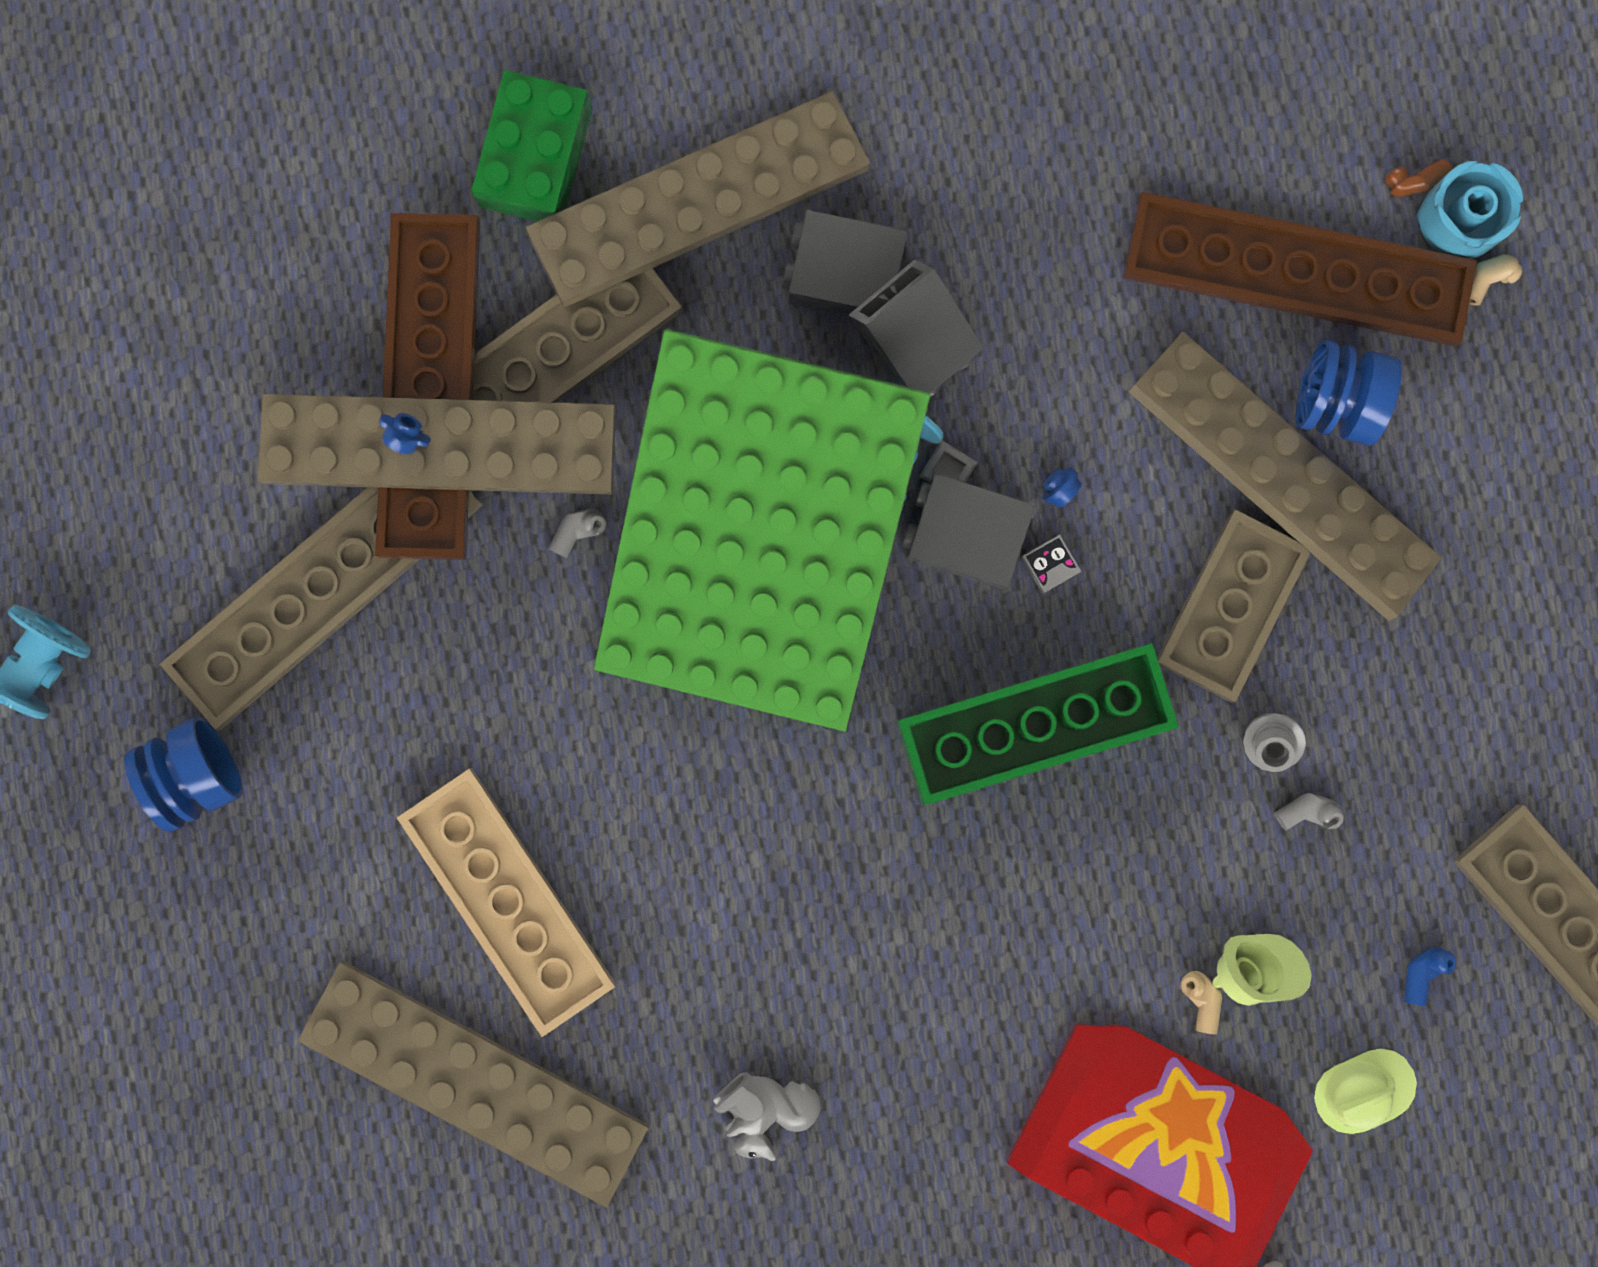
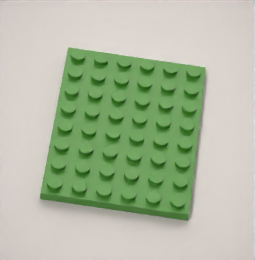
(759, 529)

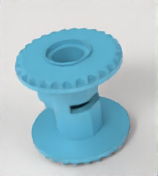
(38, 661)

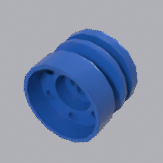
(1353, 394)
(183, 774)

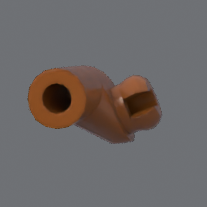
(1404, 185)

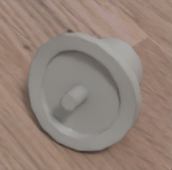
(1274, 742)

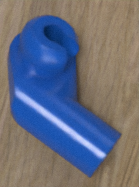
(1424, 969)

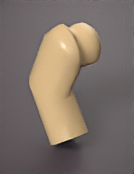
(1500, 268)
(1206, 998)

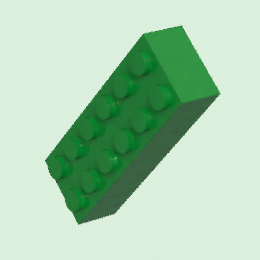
(1037, 724)

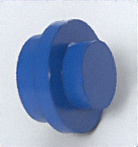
(1061, 487)

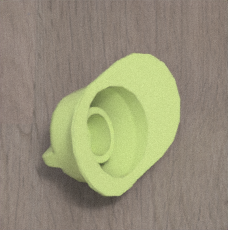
(1262, 969)
(1365, 1091)

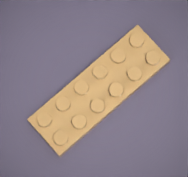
(506, 902)

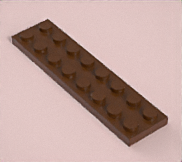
(1300, 269)
(429, 357)

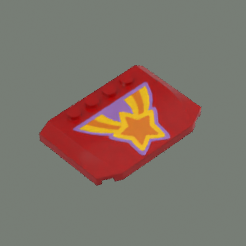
(1162, 1147)

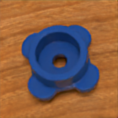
(403, 433)

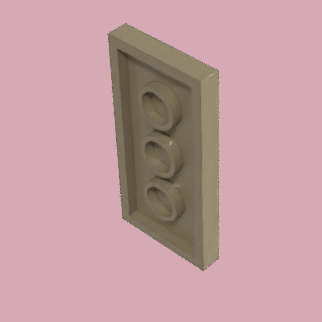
(1233, 606)

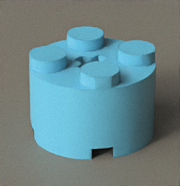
(1471, 209)

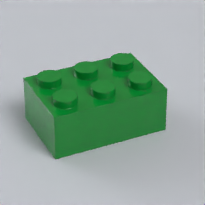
(532, 147)

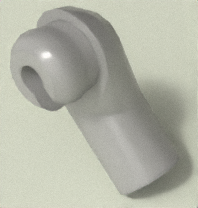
(577, 526)
(1310, 808)

